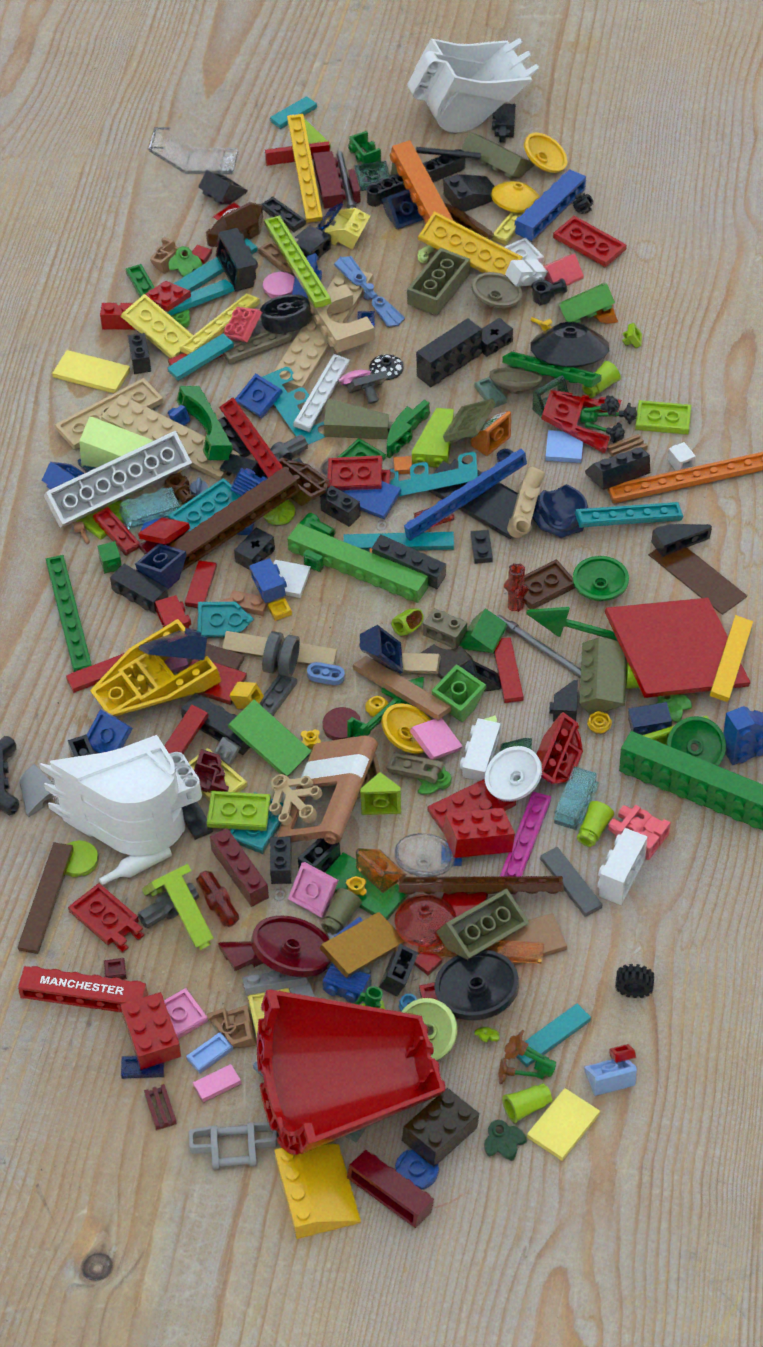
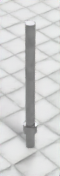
(350, 203)
(514, 628)

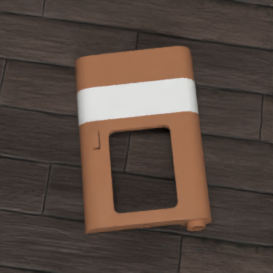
(339, 764)

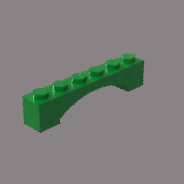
(216, 441)

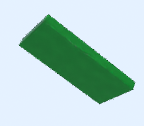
(374, 899)

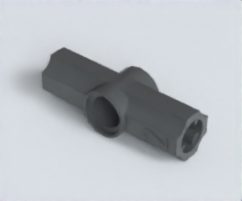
(289, 448)
(162, 908)

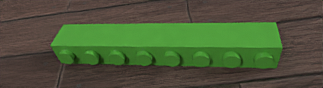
(359, 563)

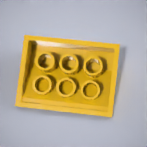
(317, 1190)

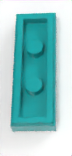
(302, 106)

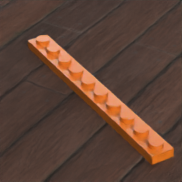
(686, 477)

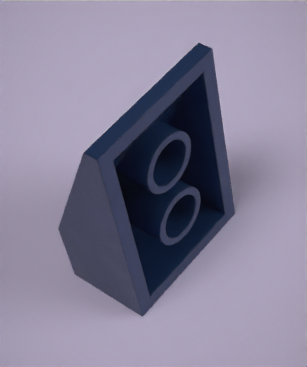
(180, 644)

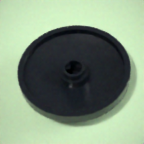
(477, 986)

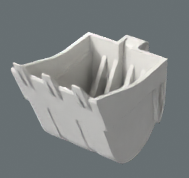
(468, 80)
(126, 795)

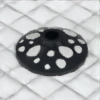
(390, 363)

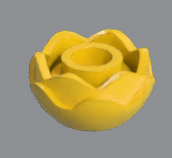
(375, 705)
(599, 722)

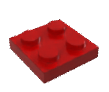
(168, 295)

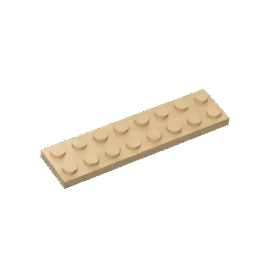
(152, 425)

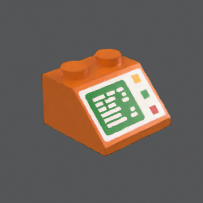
(493, 433)

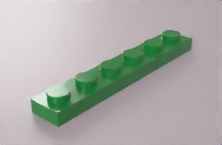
(571, 374)

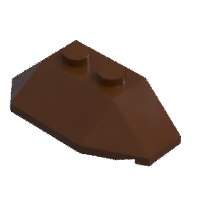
(245, 218)
(309, 480)

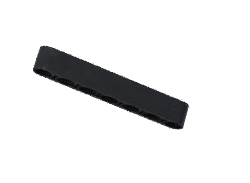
(437, 169)

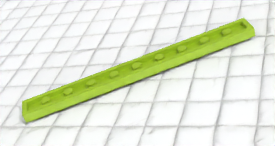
(297, 262)

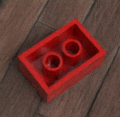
(478, 832)
(151, 1030)

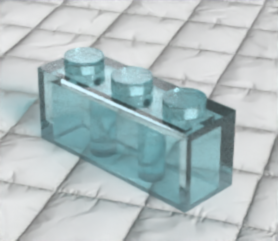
(148, 507)
(576, 798)

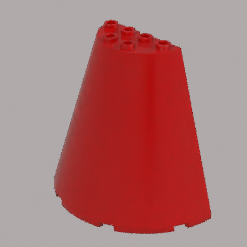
(339, 1067)

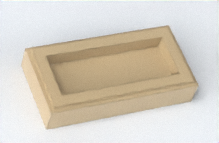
(420, 663)

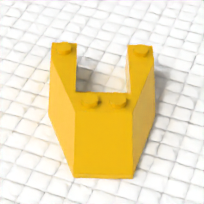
(146, 681)

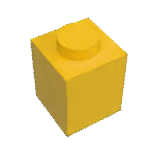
(245, 693)

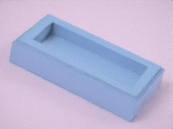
(209, 1052)

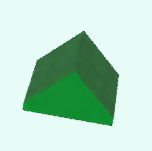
(484, 632)

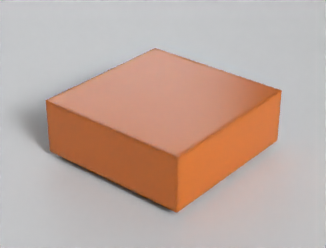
(402, 464)

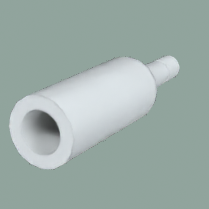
(134, 865)

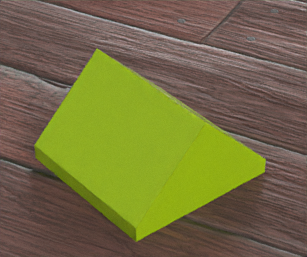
(380, 796)

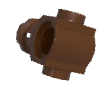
(180, 487)

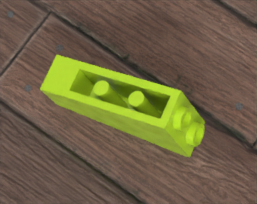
(431, 444)

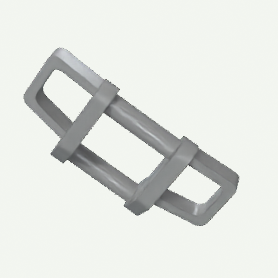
(212, 1148)

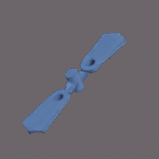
(385, 310)

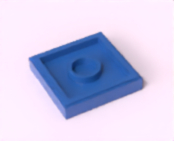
(258, 396)
(108, 732)

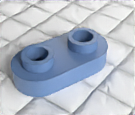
(326, 673)

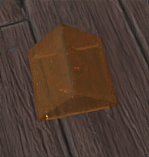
(378, 868)

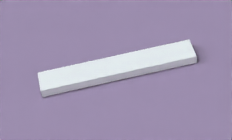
(321, 392)

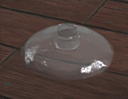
(424, 855)

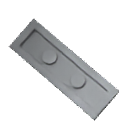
(270, 981)

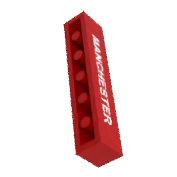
(78, 989)

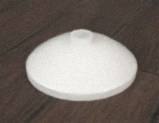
(508, 767)

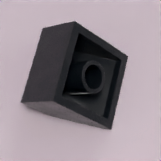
(221, 188)

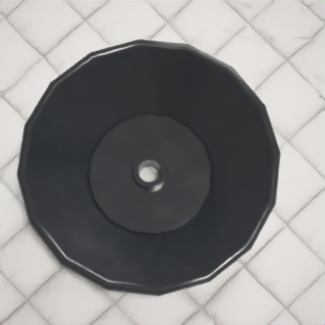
(569, 345)

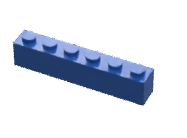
(550, 205)

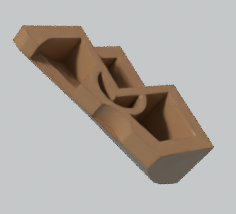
(163, 255)
(235, 1025)

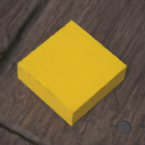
(279, 609)

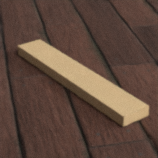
(255, 646)

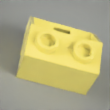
(347, 227)

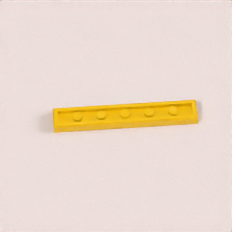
(731, 658)

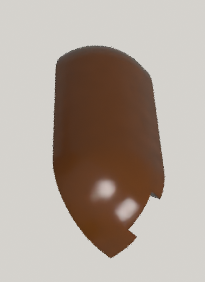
(467, 221)

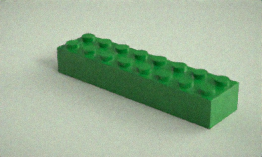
(693, 779)

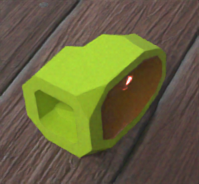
(407, 621)

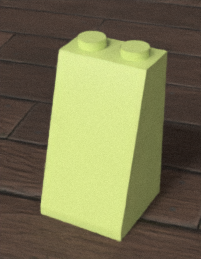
(105, 442)

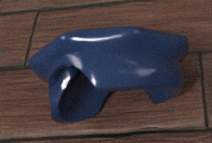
(556, 511)

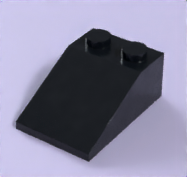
(467, 191)

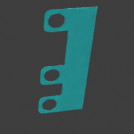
(287, 405)
(425, 482)

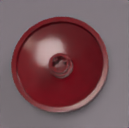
(290, 946)

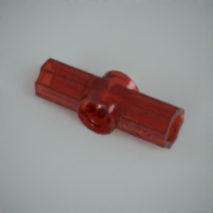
(516, 588)
(217, 898)

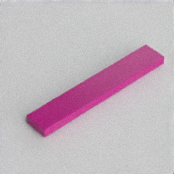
(526, 835)

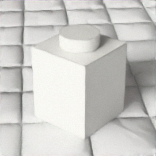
(681, 457)

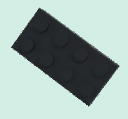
(449, 352)

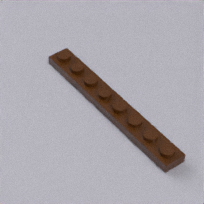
(485, 884)

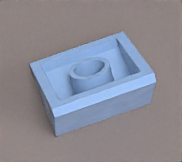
(610, 1076)

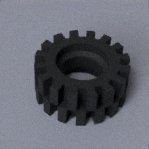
(634, 981)

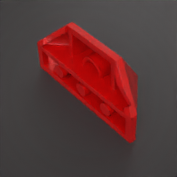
(560, 750)

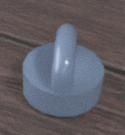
(198, 486)

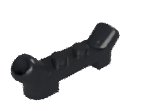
(8, 803)

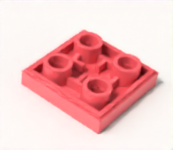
(242, 324)

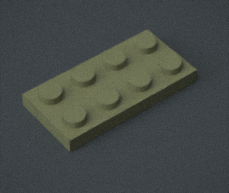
(469, 420)

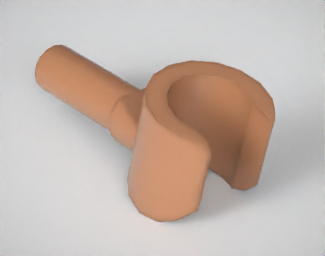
(79, 527)

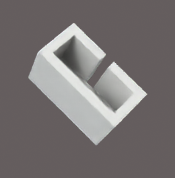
(526, 272)

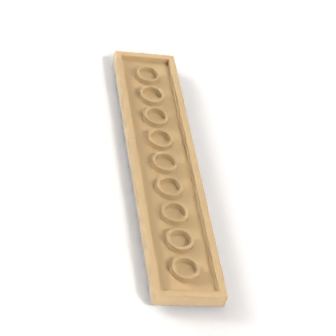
(310, 344)

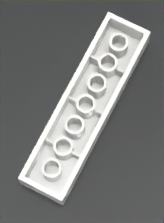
(117, 479)

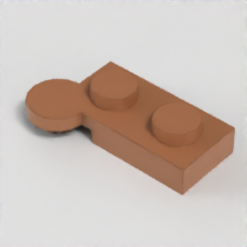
(249, 602)

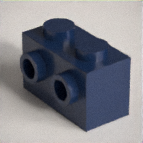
(649, 718)

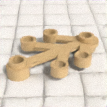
(282, 784)

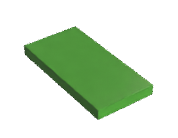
(269, 738)

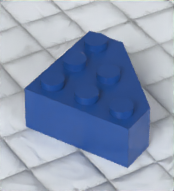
(743, 734)

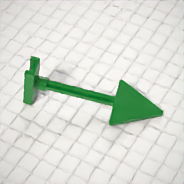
(556, 619)
(357, 728)

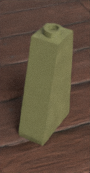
(353, 421)

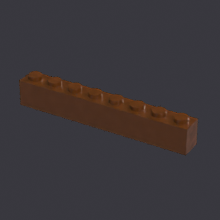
(237, 516)

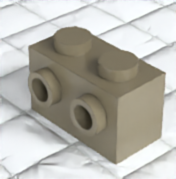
(444, 628)

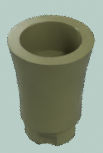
(340, 910)

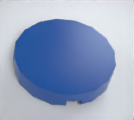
(420, 1172)

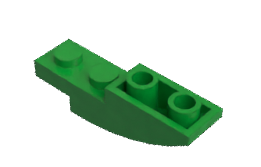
(401, 429)

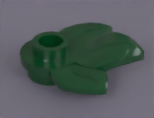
(504, 1142)

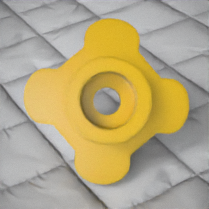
(310, 737)
(357, 882)

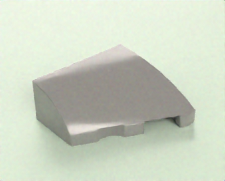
(33, 789)

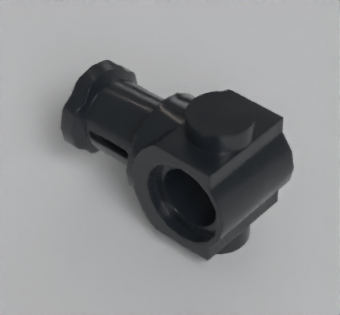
(544, 290)

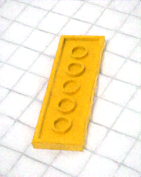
(482, 252)

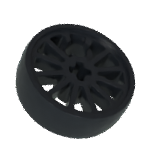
(286, 313)

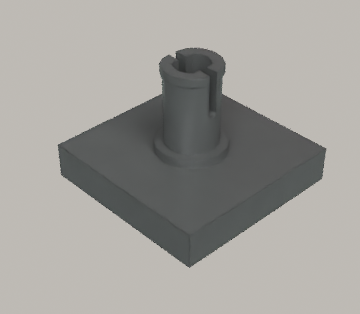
(368, 383)

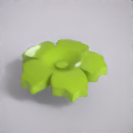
(487, 1033)

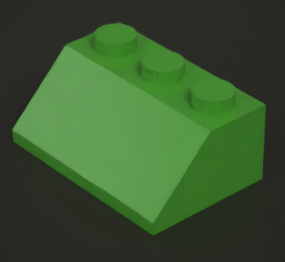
(587, 303)

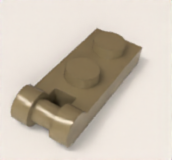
(414, 767)

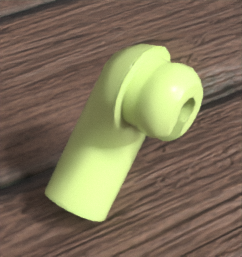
(423, 253)

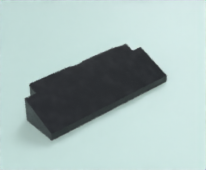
(491, 508)

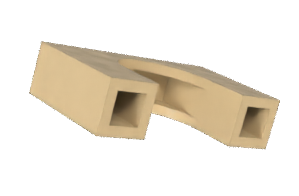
(342, 335)

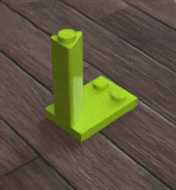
(183, 903)

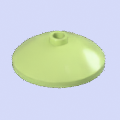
(441, 1019)

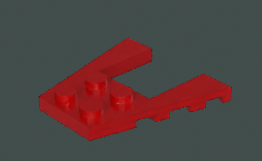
(564, 411)

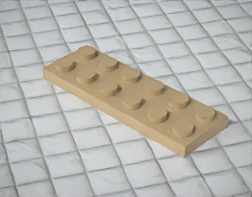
(73, 426)

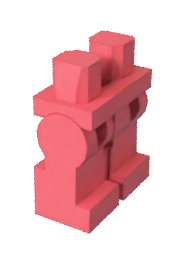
(643, 823)

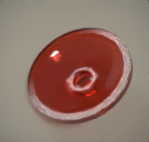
(421, 927)

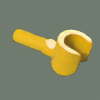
(545, 325)

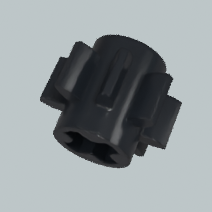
(583, 203)

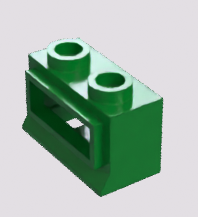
(360, 141)

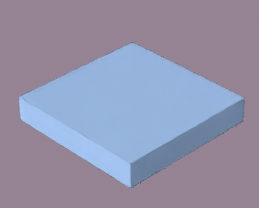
(563, 447)

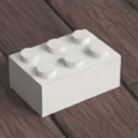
(622, 866)

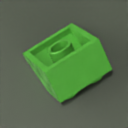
(459, 691)

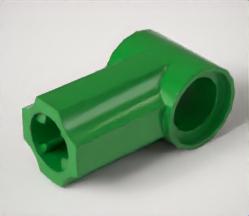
(313, 522)

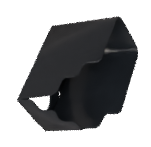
(313, 241)

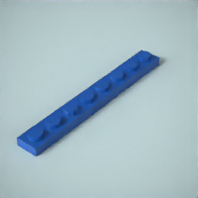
(465, 494)

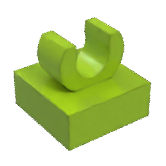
(632, 336)

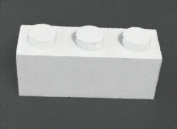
(480, 749)

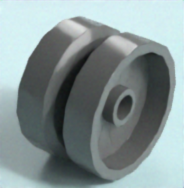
(281, 654)

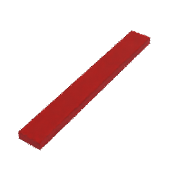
(250, 437)

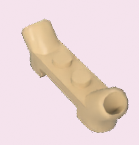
(525, 504)

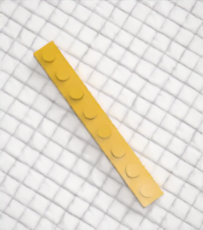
(304, 168)

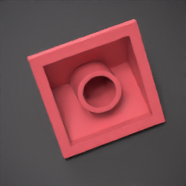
(565, 268)

